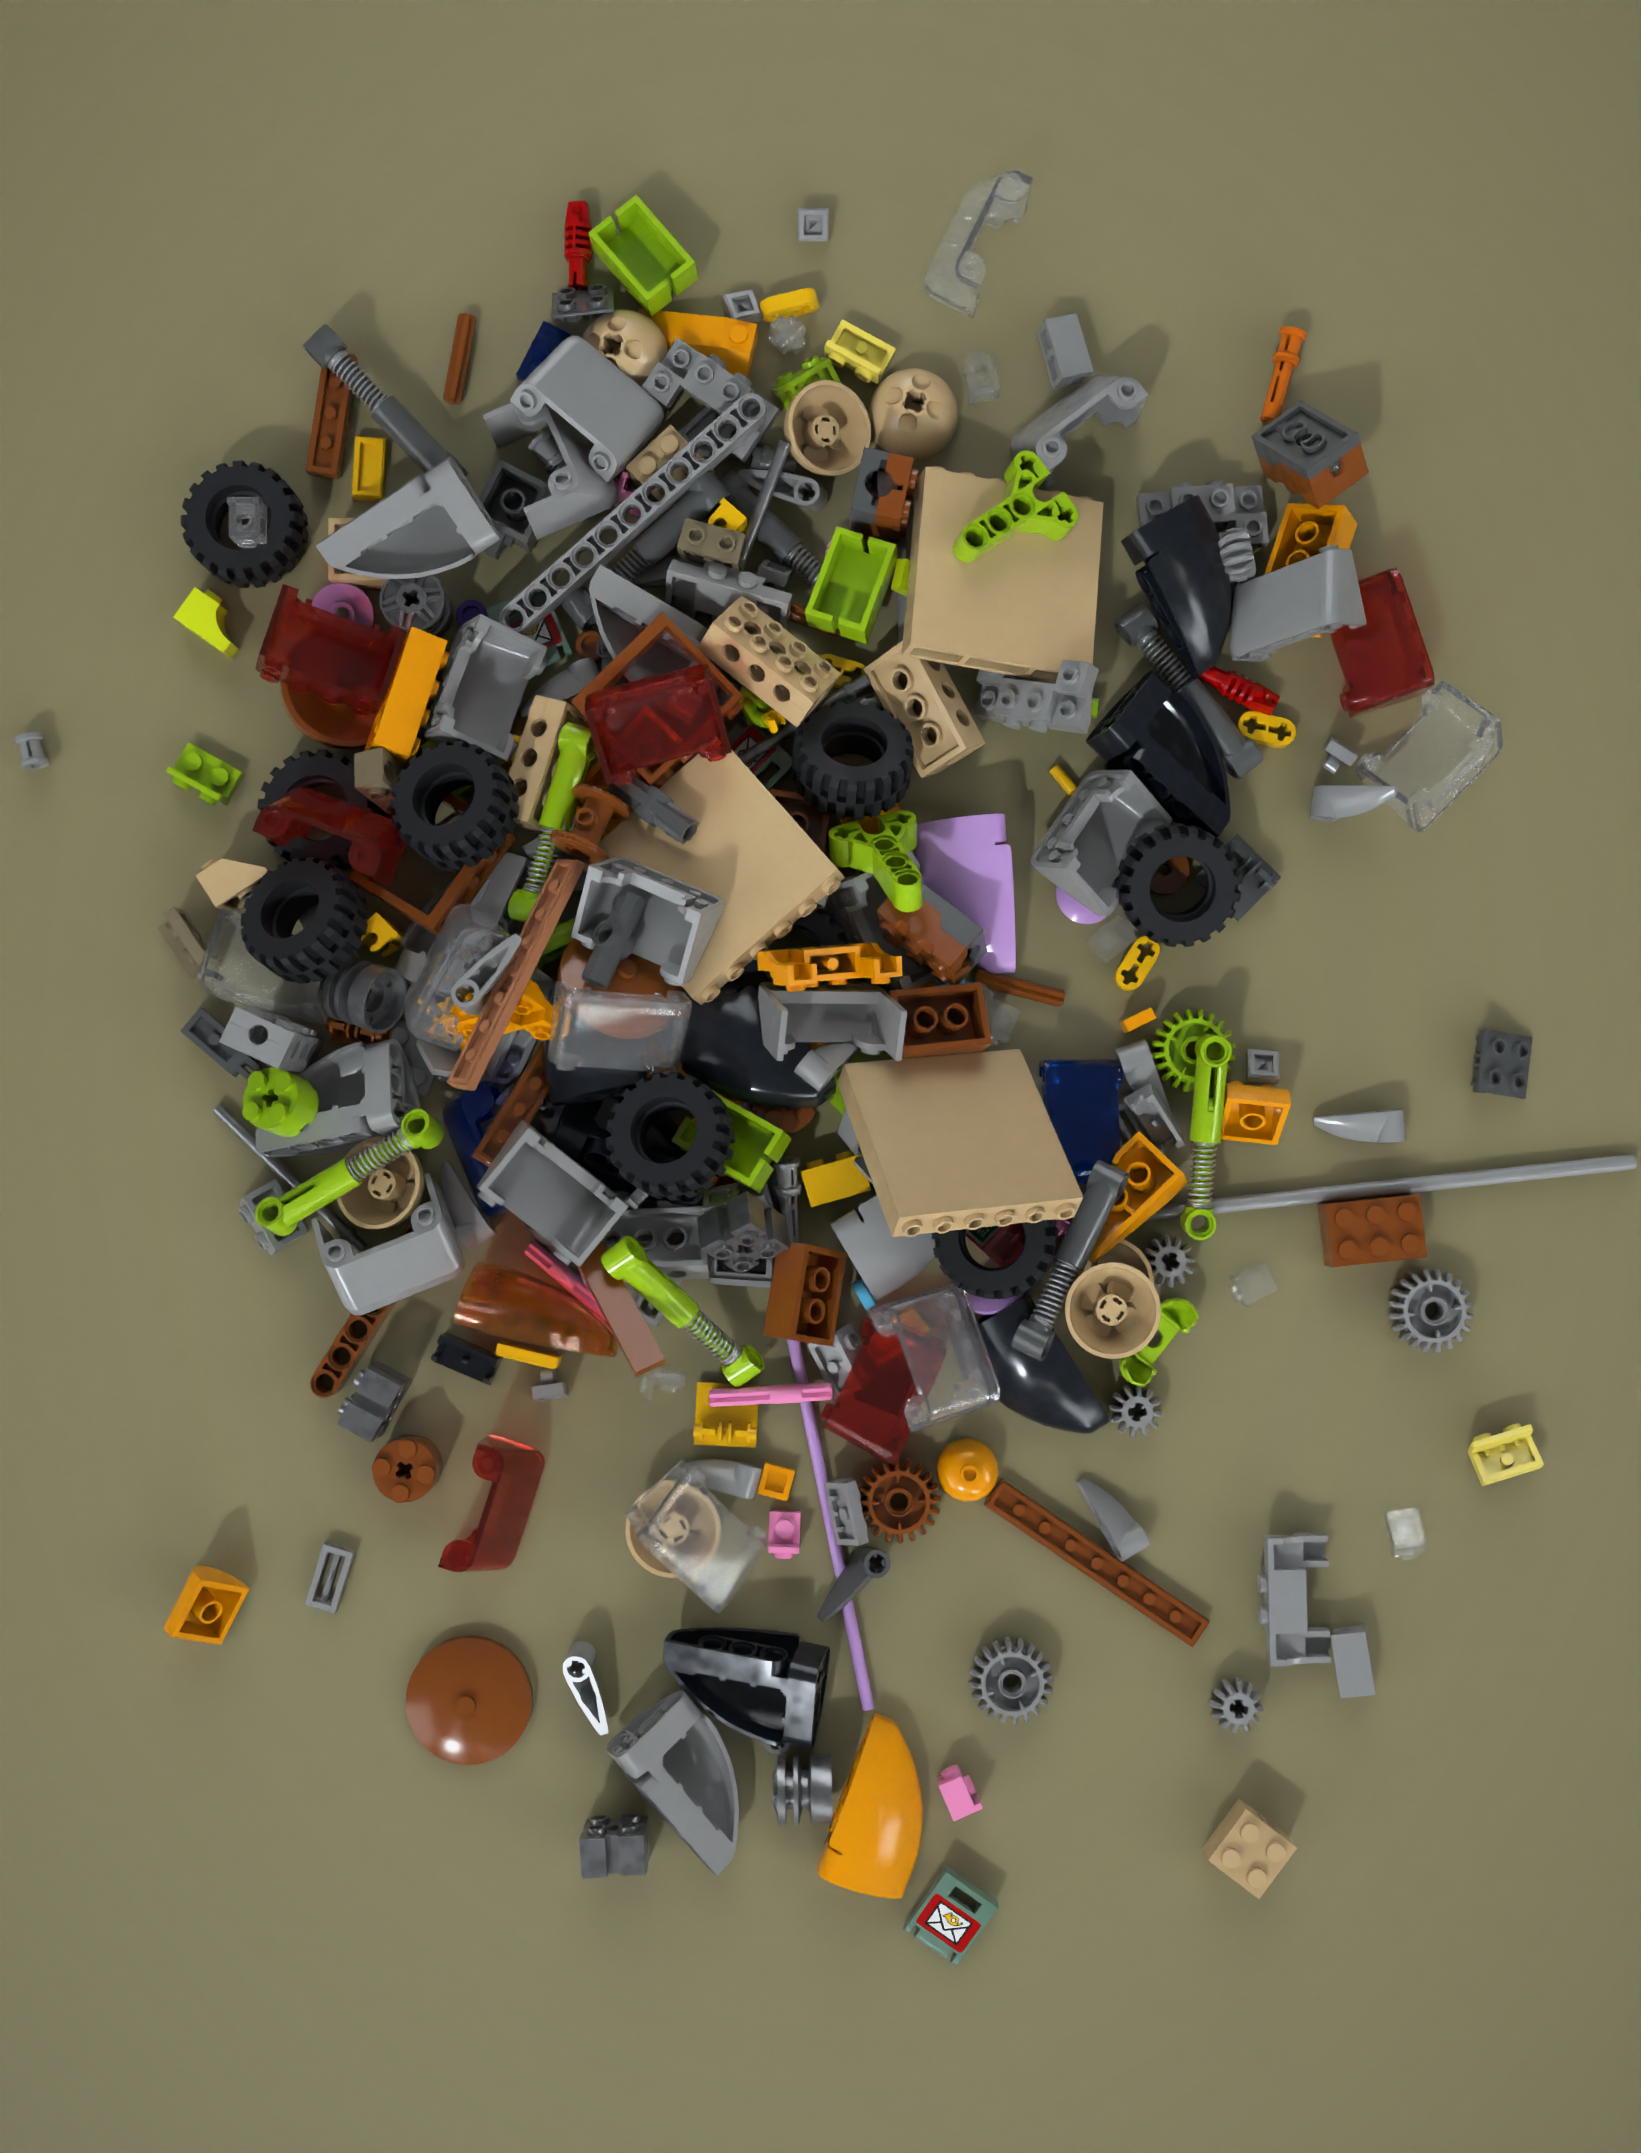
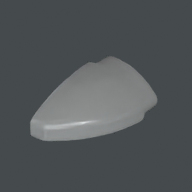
(360, 1095)

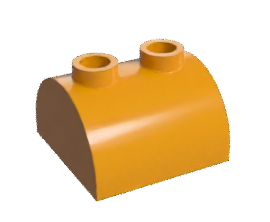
(1254, 1113)
(206, 1606)

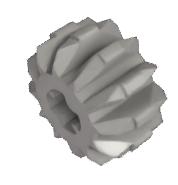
(1237, 554)
(1178, 1256)
(1141, 1419)
(1243, 1714)

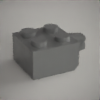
(504, 501)

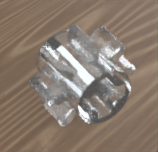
(787, 334)

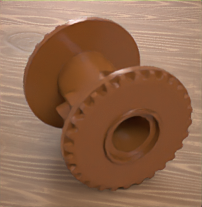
(590, 823)

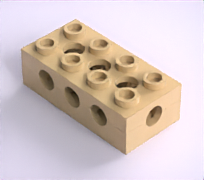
(760, 649)
(928, 706)
(536, 779)

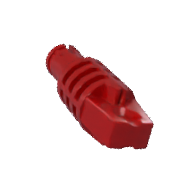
(577, 243)
(1244, 691)

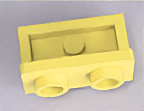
(859, 352)
(1504, 1454)

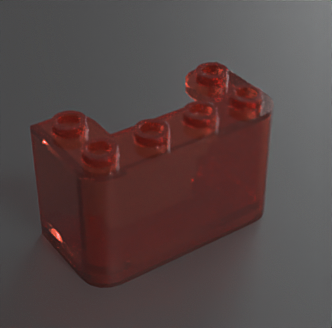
(328, 654)

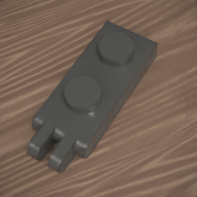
(206, 1033)

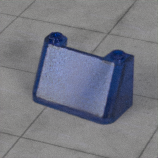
(1083, 1109)
(463, 1124)

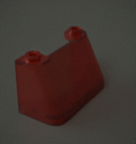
(1386, 656)
(656, 722)
(375, 842)
(874, 1397)
(515, 1479)

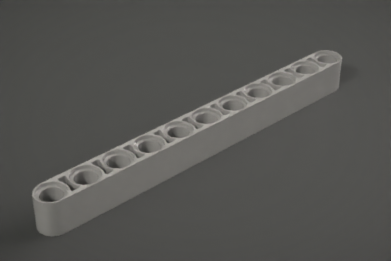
(637, 500)

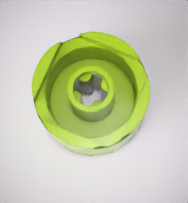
(279, 1101)

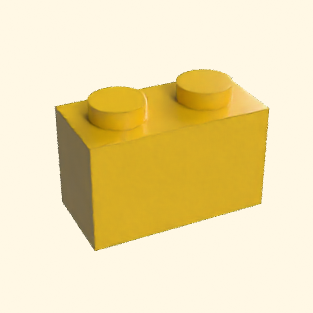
(833, 1180)

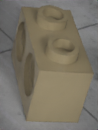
(376, 774)

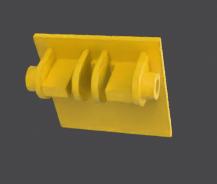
(724, 1424)

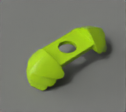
(1176, 1316)

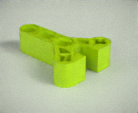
(1048, 518)
(883, 856)

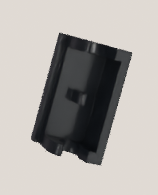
(466, 1358)

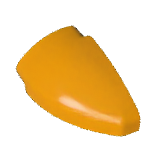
(876, 1817)

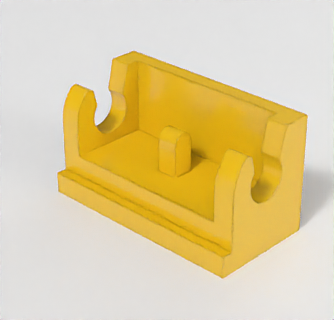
(729, 517)
(379, 932)

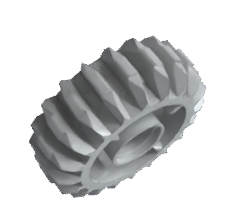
(1448, 1317)
(1016, 1699)

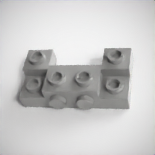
(711, 385)
(1224, 503)
(718, 587)
(1039, 704)
(1285, 1599)

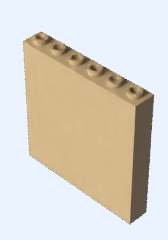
(1016, 604)
(741, 852)
(958, 1142)

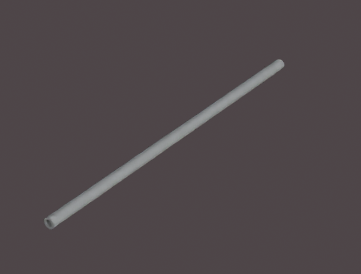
(1408, 1185)

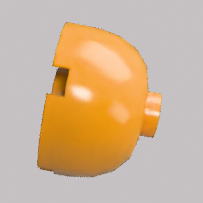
(967, 1469)

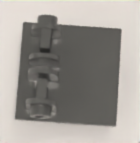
(570, 303)
(1255, 873)
(1502, 1063)

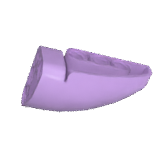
(973, 871)

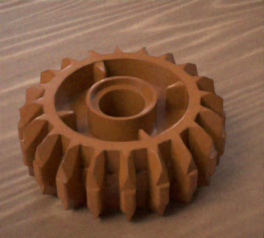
(905, 1518)

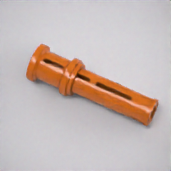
(1285, 361)

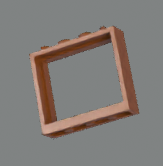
(632, 654)
(461, 890)

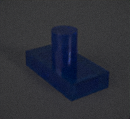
(541, 347)

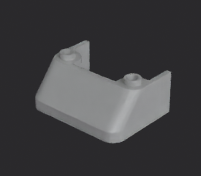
(575, 487)
(831, 1014)
(509, 1054)
(398, 1266)

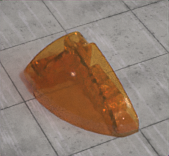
(531, 1311)

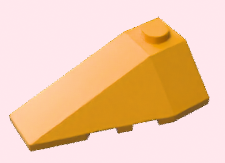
(724, 337)
(1150, 1186)

